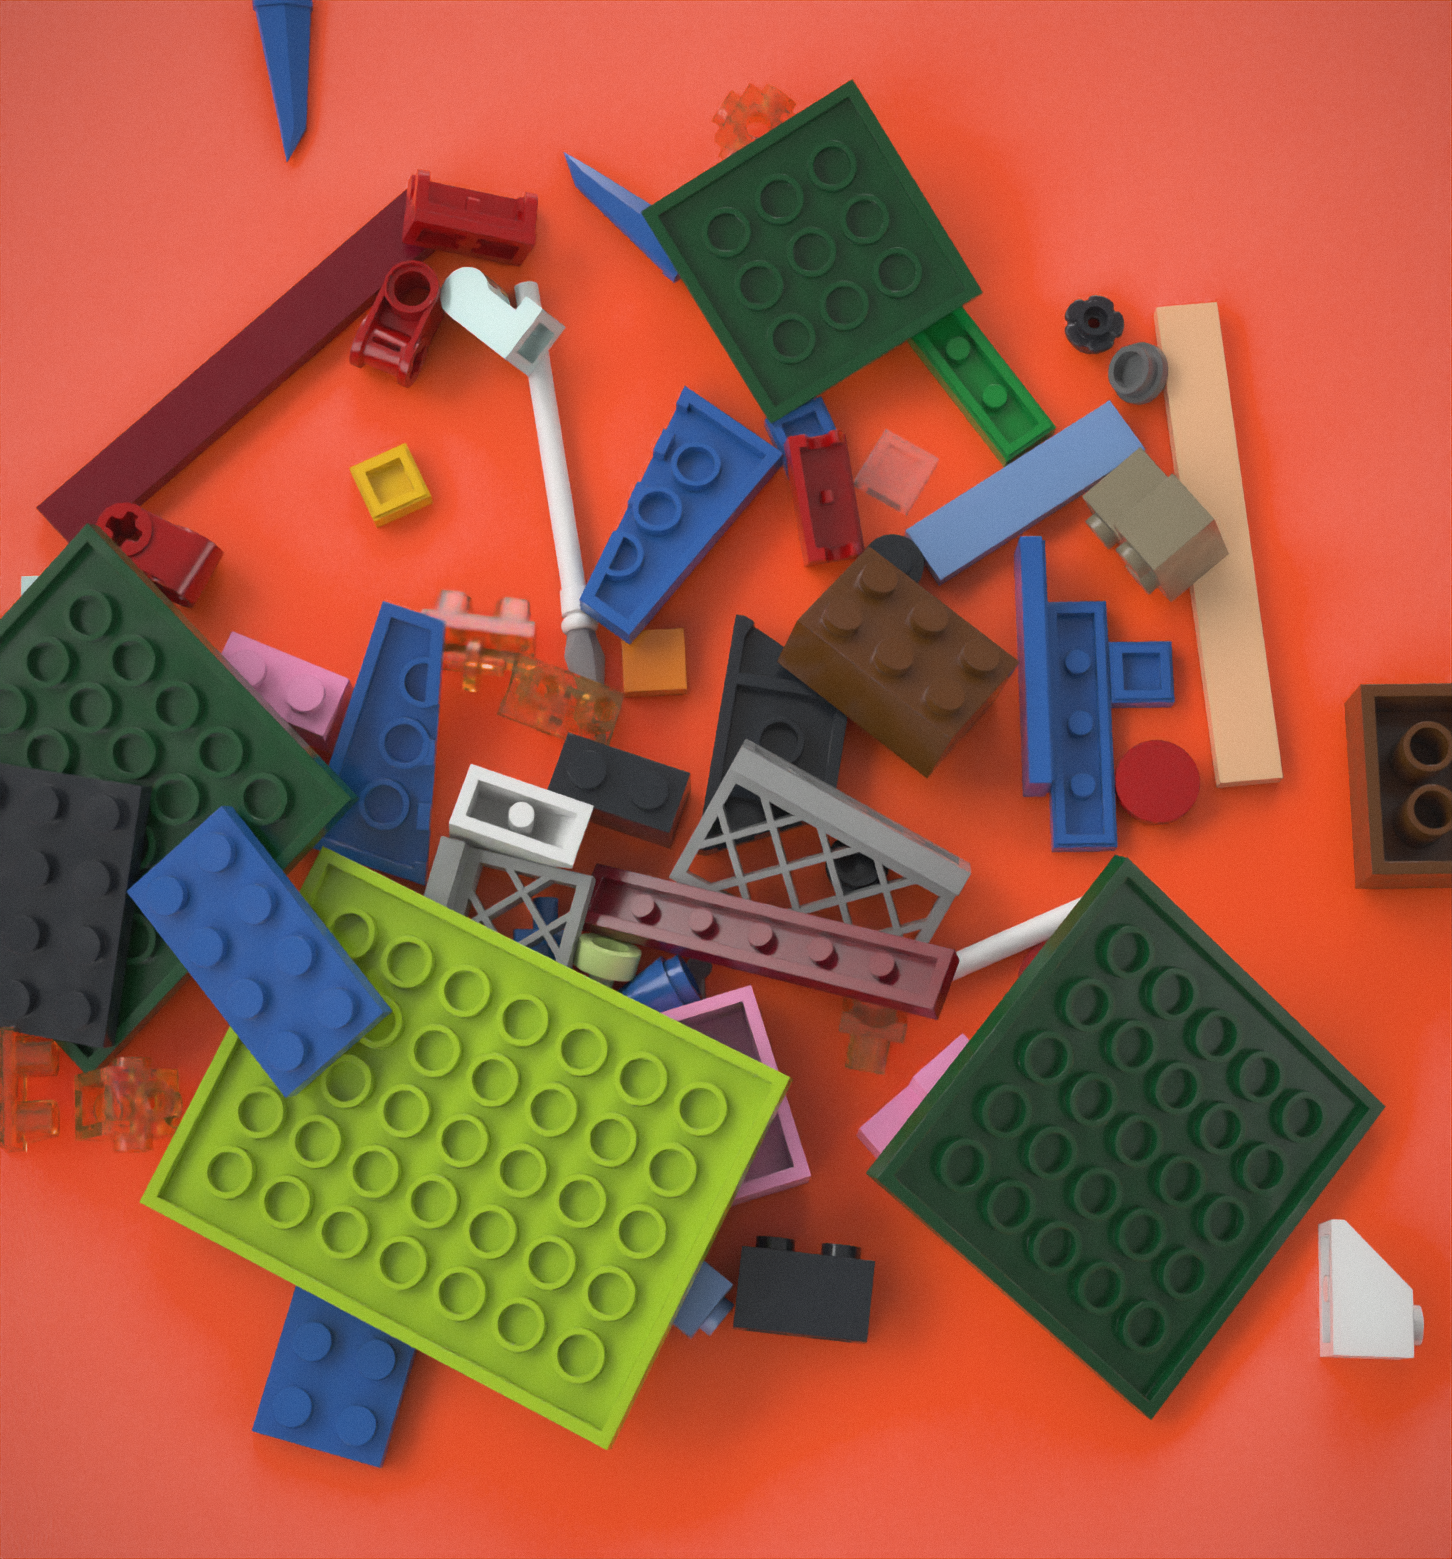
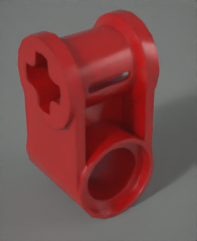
(395, 334)
(167, 553)

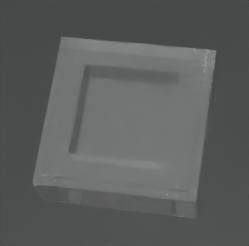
(896, 472)

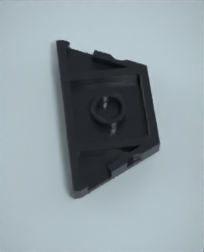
(775, 712)

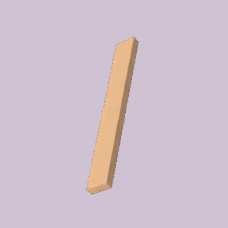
(1227, 595)

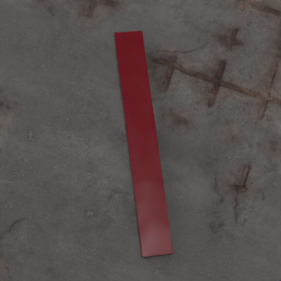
(236, 376)

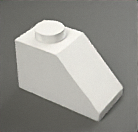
(518, 819)
(1362, 1300)

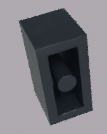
(624, 788)
(804, 1292)

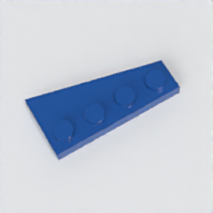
(689, 496)
(391, 746)

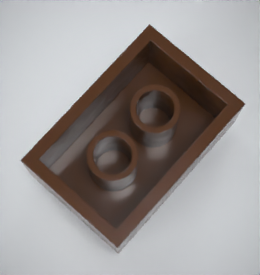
(897, 661)
(1400, 784)

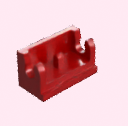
(469, 221)
(824, 498)

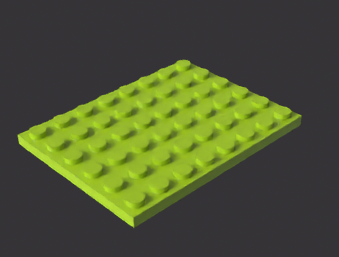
(491, 1167)

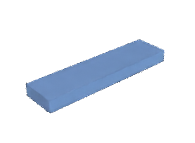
(1023, 493)

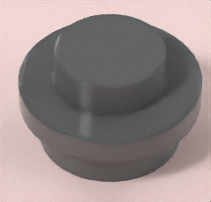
(1138, 372)

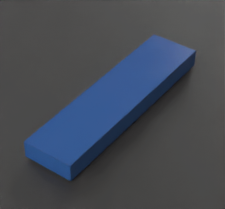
(1033, 666)
(1084, 783)

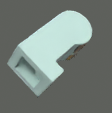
(485, 311)

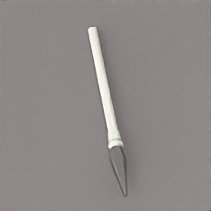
(582, 647)

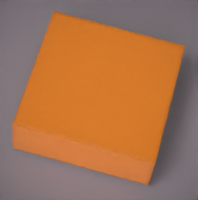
(655, 664)

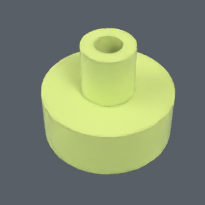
(606, 958)

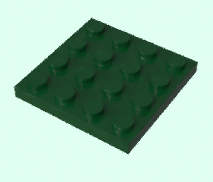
(812, 252)

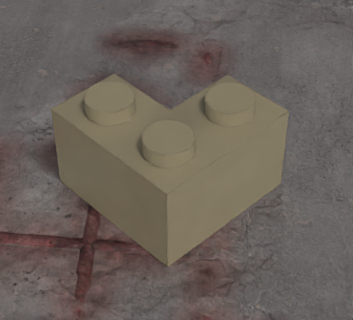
(1157, 523)

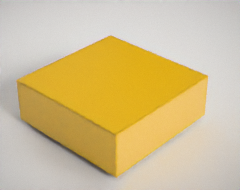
(391, 485)

